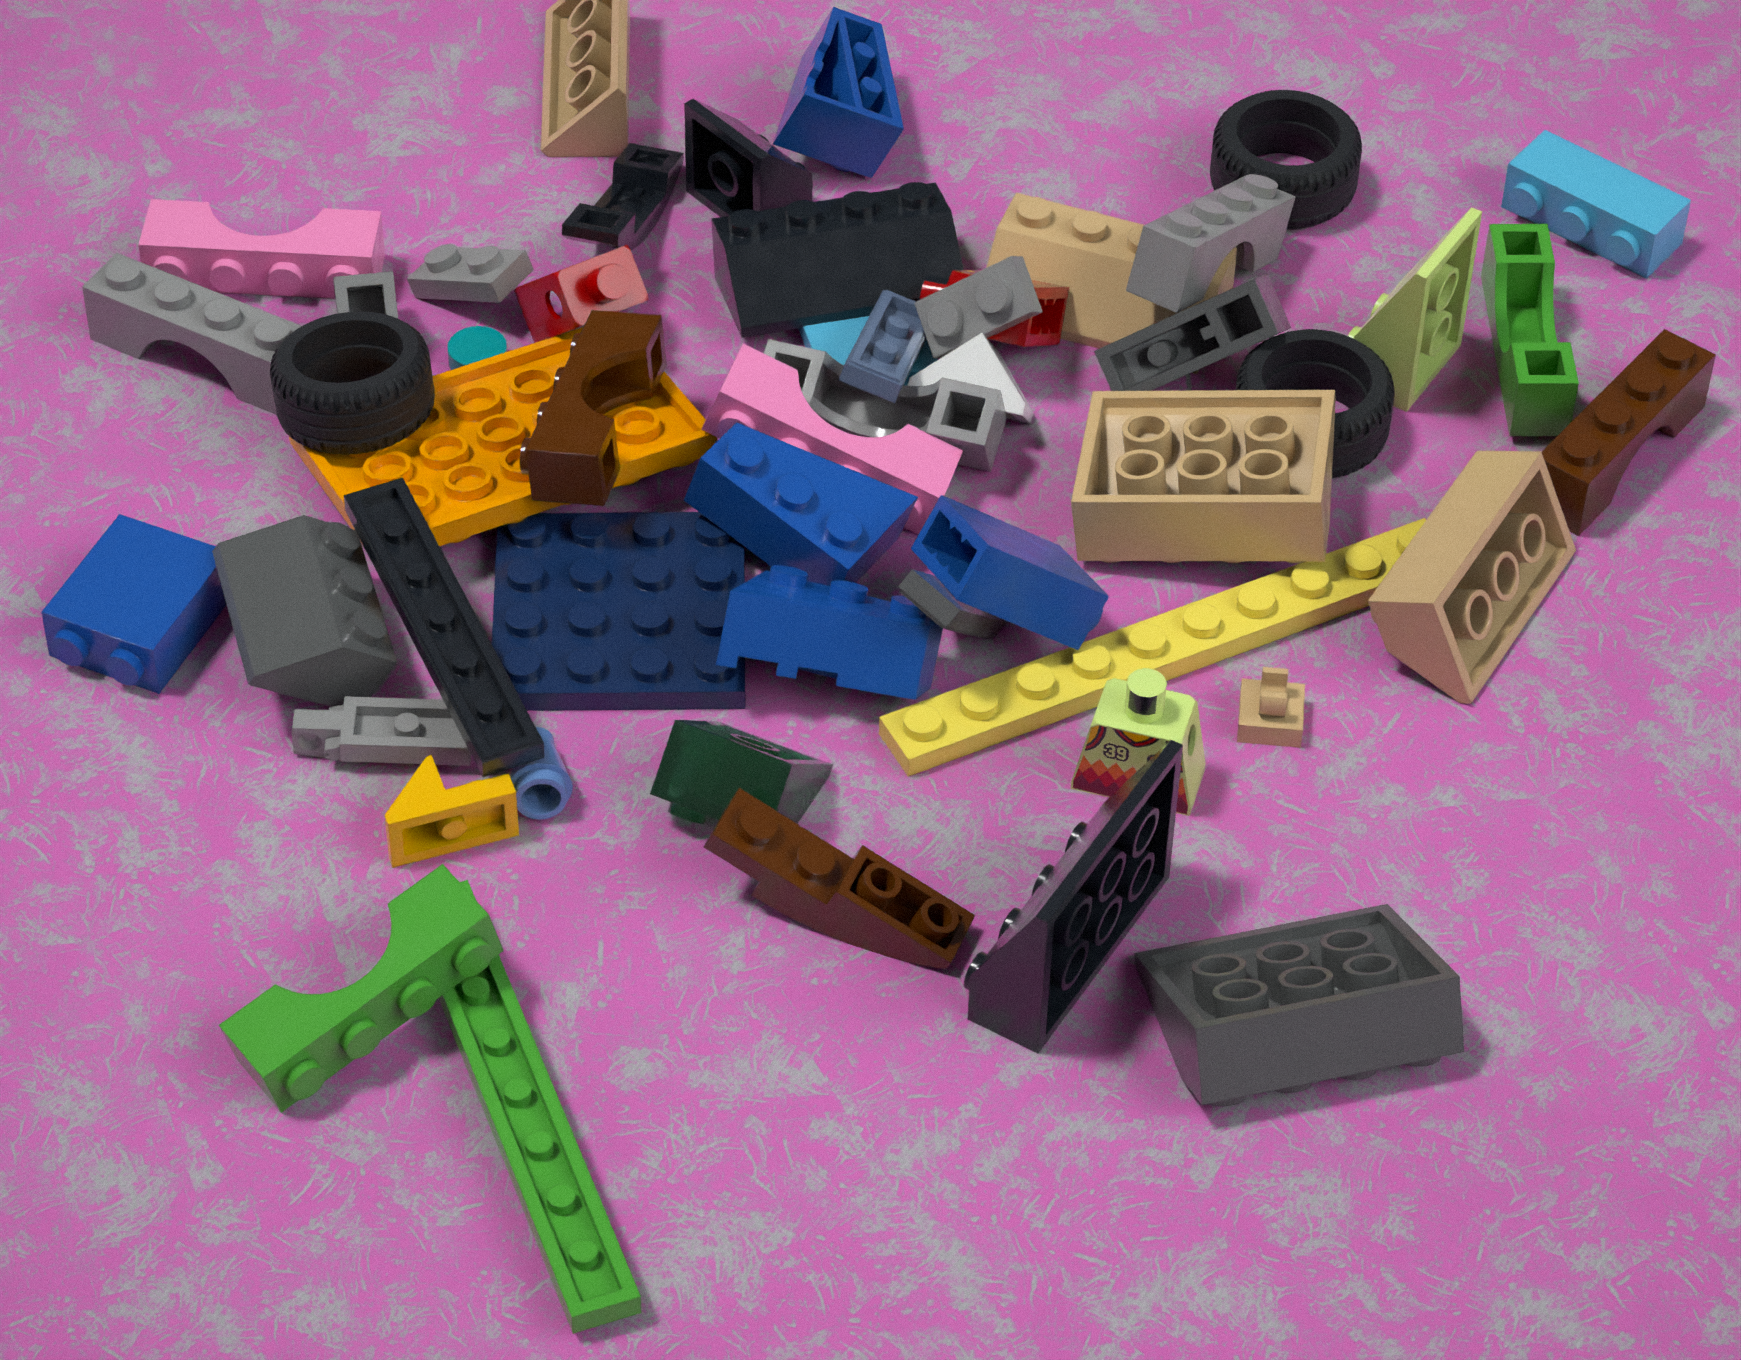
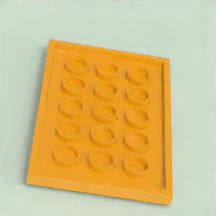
(468, 449)

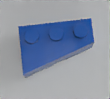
(843, 97)
(797, 506)
(831, 633)

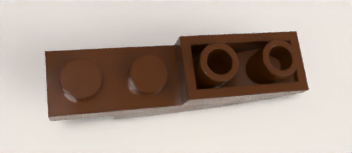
(842, 896)

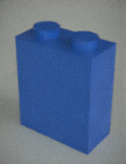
(1009, 573)
(135, 604)

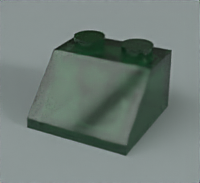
(713, 760)

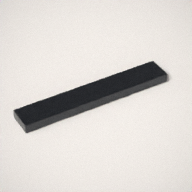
(444, 628)

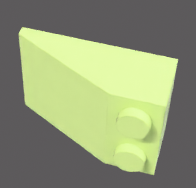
(1425, 313)

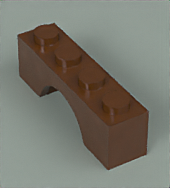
(1653, 393)
(574, 444)

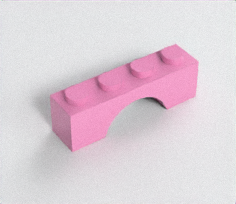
(197, 247)
(770, 400)

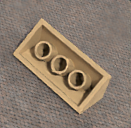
(586, 78)

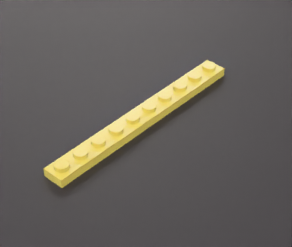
(1169, 643)

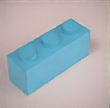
(1595, 203)

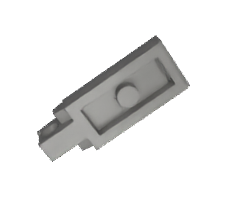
(380, 732)

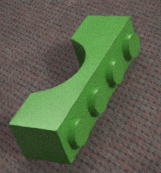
(1533, 368)
(301, 1040)

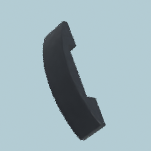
(632, 203)

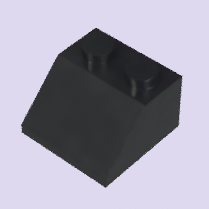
(735, 167)

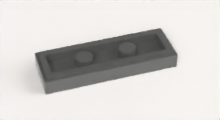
(941, 606)

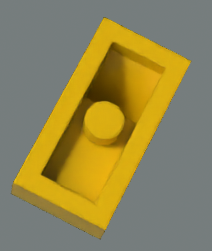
(439, 821)

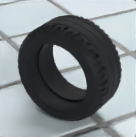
(1297, 126)
(1330, 362)
(352, 382)

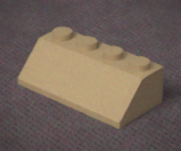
(1092, 258)
(1474, 572)

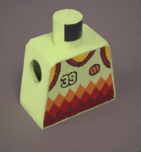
(1131, 727)

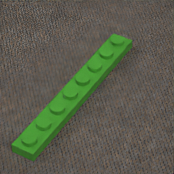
(540, 1150)

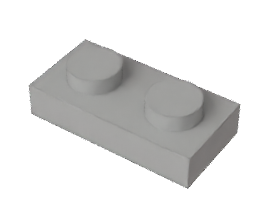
(470, 273)
(977, 305)

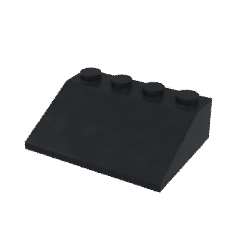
(1079, 909)

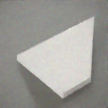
(981, 365)

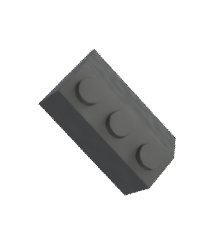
(305, 611)

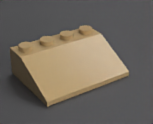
(1205, 476)

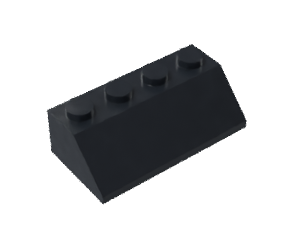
(831, 256)

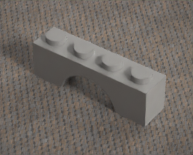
(1188, 245)
(138, 304)
(949, 409)

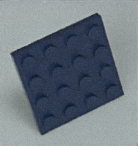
(616, 611)

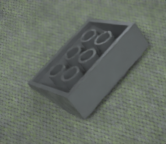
(1302, 1004)

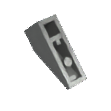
(1194, 337)

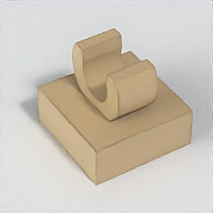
(1271, 710)

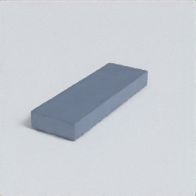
(885, 348)

